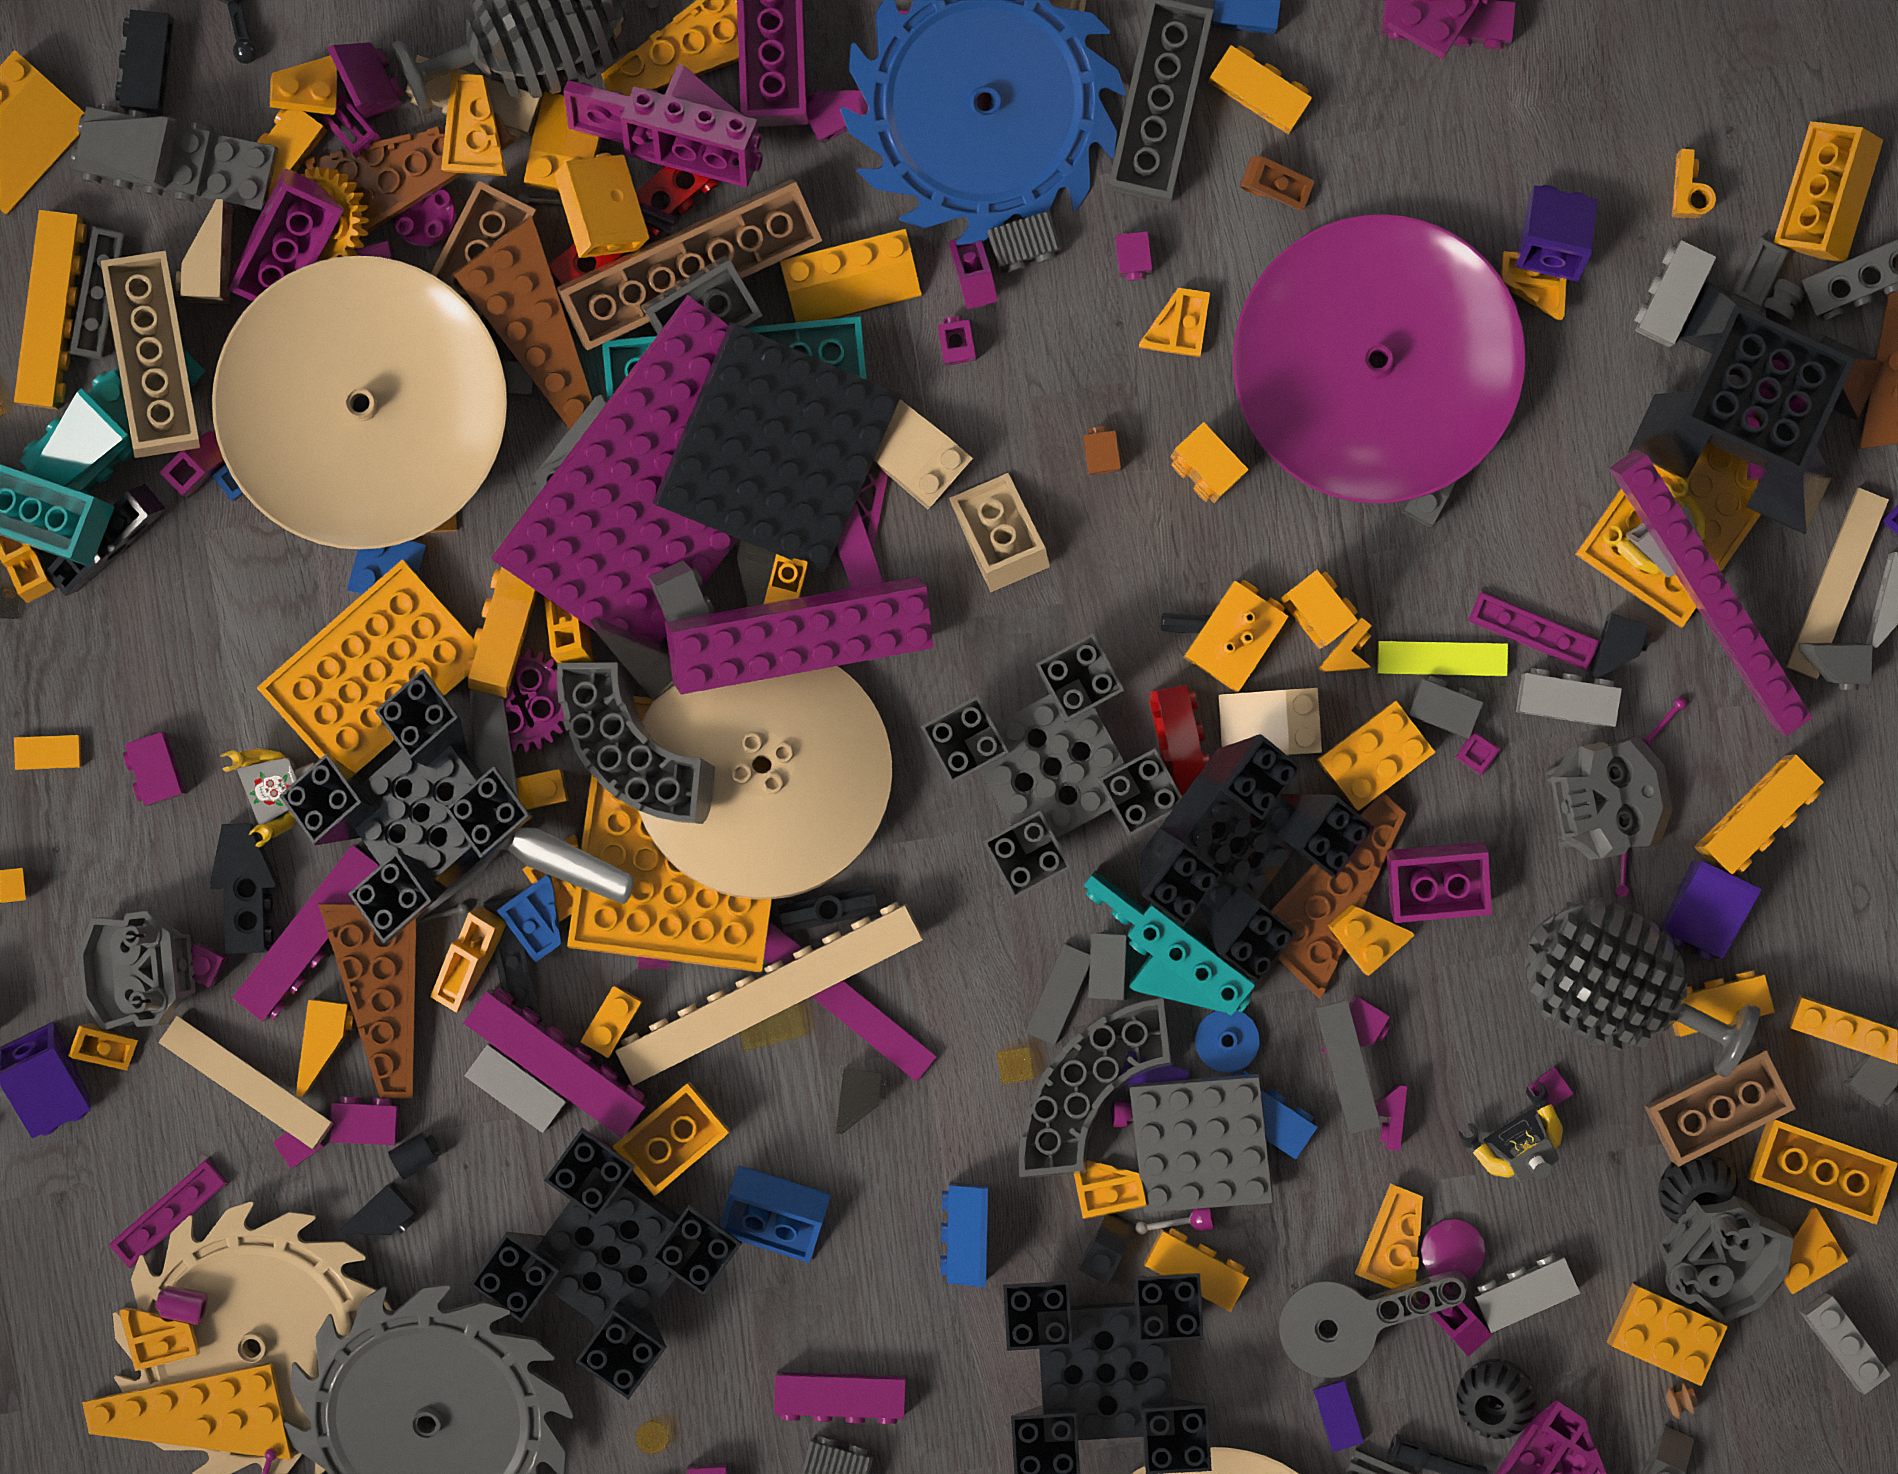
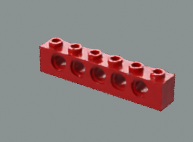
(663, 183)

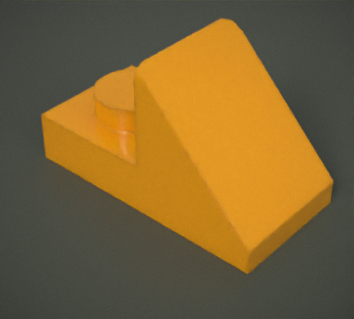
(1342, 657)
(102, 1047)

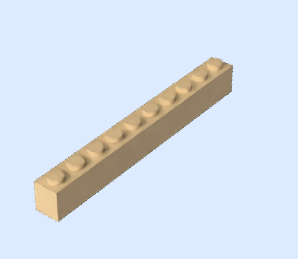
(770, 993)

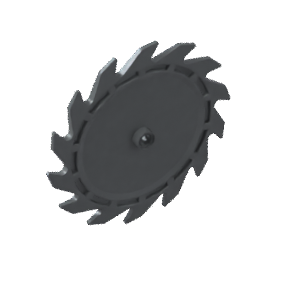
(434, 1365)

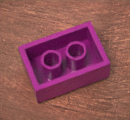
(1439, 882)

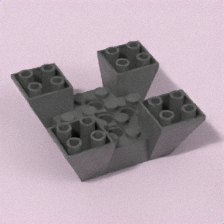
(970, 742)

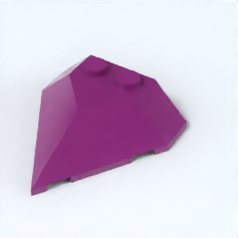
(1554, 1444)

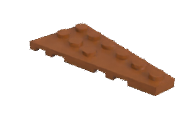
(397, 171)

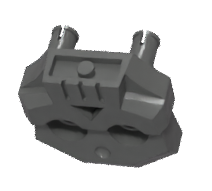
(1592, 801)
(153, 968)
(1709, 1244)

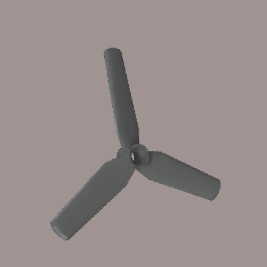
(530, 845)

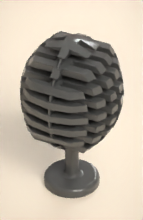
(526, 41)
(1621, 982)

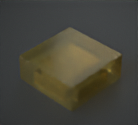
(1014, 1065)

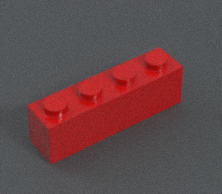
(1178, 734)

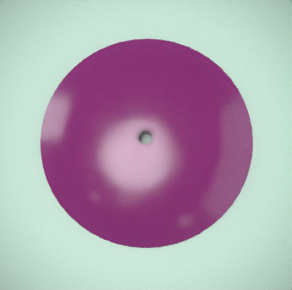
(1365, 292)

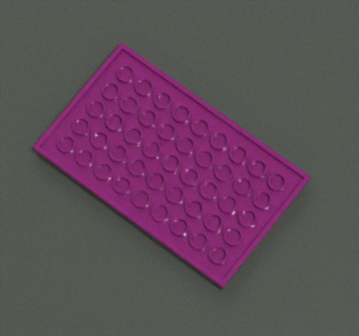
(594, 522)

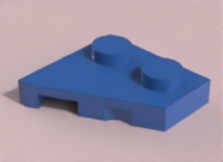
(534, 918)

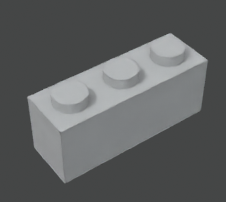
(1673, 293)
(1568, 698)
(516, 1088)
(1525, 1292)
(1845, 1343)

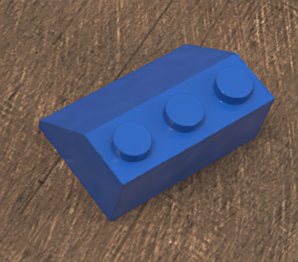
(774, 1213)
(965, 1234)

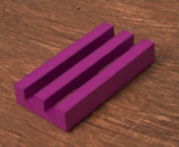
(362, 141)

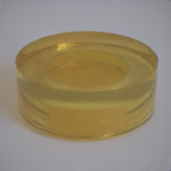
(652, 1437)

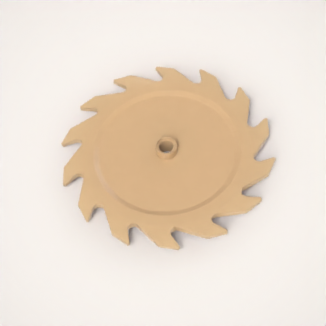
(258, 1288)

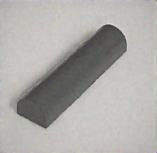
(93, 308)

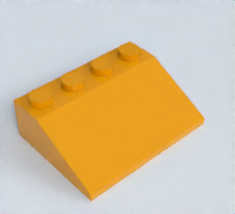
(34, 128)

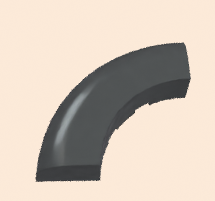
(620, 750)
(1082, 1083)

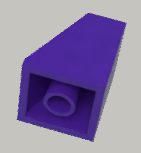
(1557, 233)
(1709, 910)
(42, 1081)

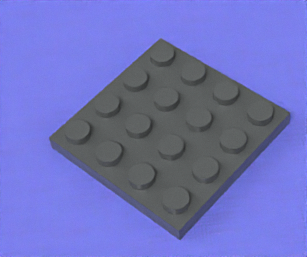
(1201, 1143)

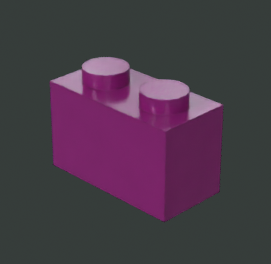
(154, 769)
(365, 1122)

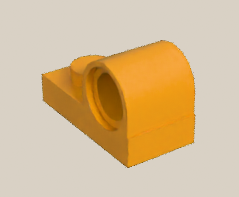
(1685, 170)

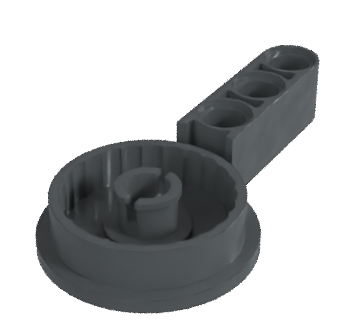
(1356, 1318)

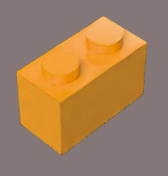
(611, 1021)

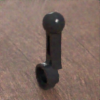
(244, 49)

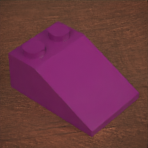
(366, 78)

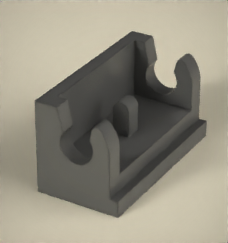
(1109, 966)

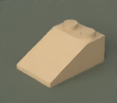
(208, 260)
(919, 456)
(1000, 532)
(1282, 716)

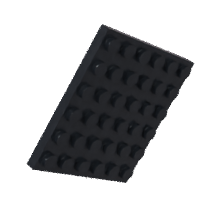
(776, 448)

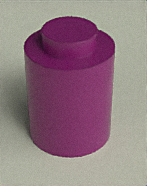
(182, 1305)

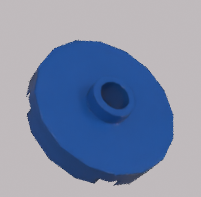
(1224, 1058)

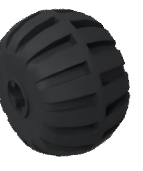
(1702, 1179)
(1492, 1416)

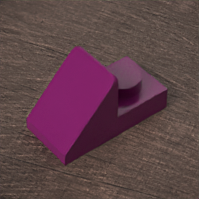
(1392, 1106)

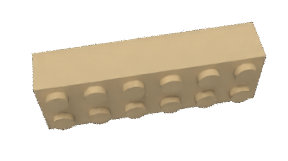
(150, 354)

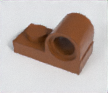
(1277, 182)

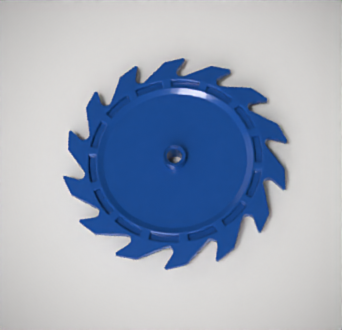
(990, 159)

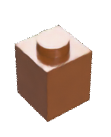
(1101, 451)

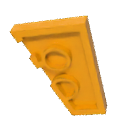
(471, 129)
(1393, 1243)

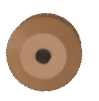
(1681, 1401)

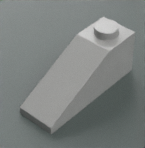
(1886, 609)

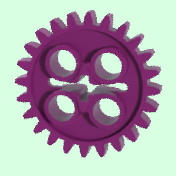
(544, 691)

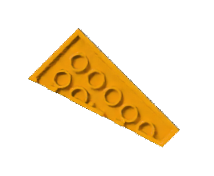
(697, 38)
(215, 1412)

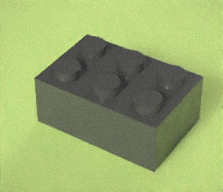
(715, 288)

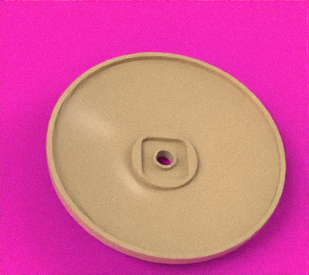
(803, 816)

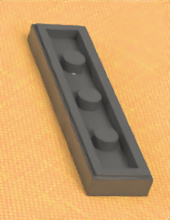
(1347, 1067)

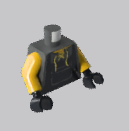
(1523, 1146)

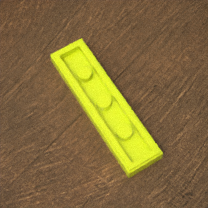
(1442, 658)

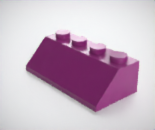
(285, 235)

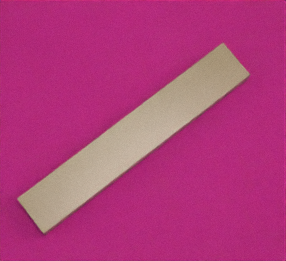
(1839, 576)
(246, 1083)

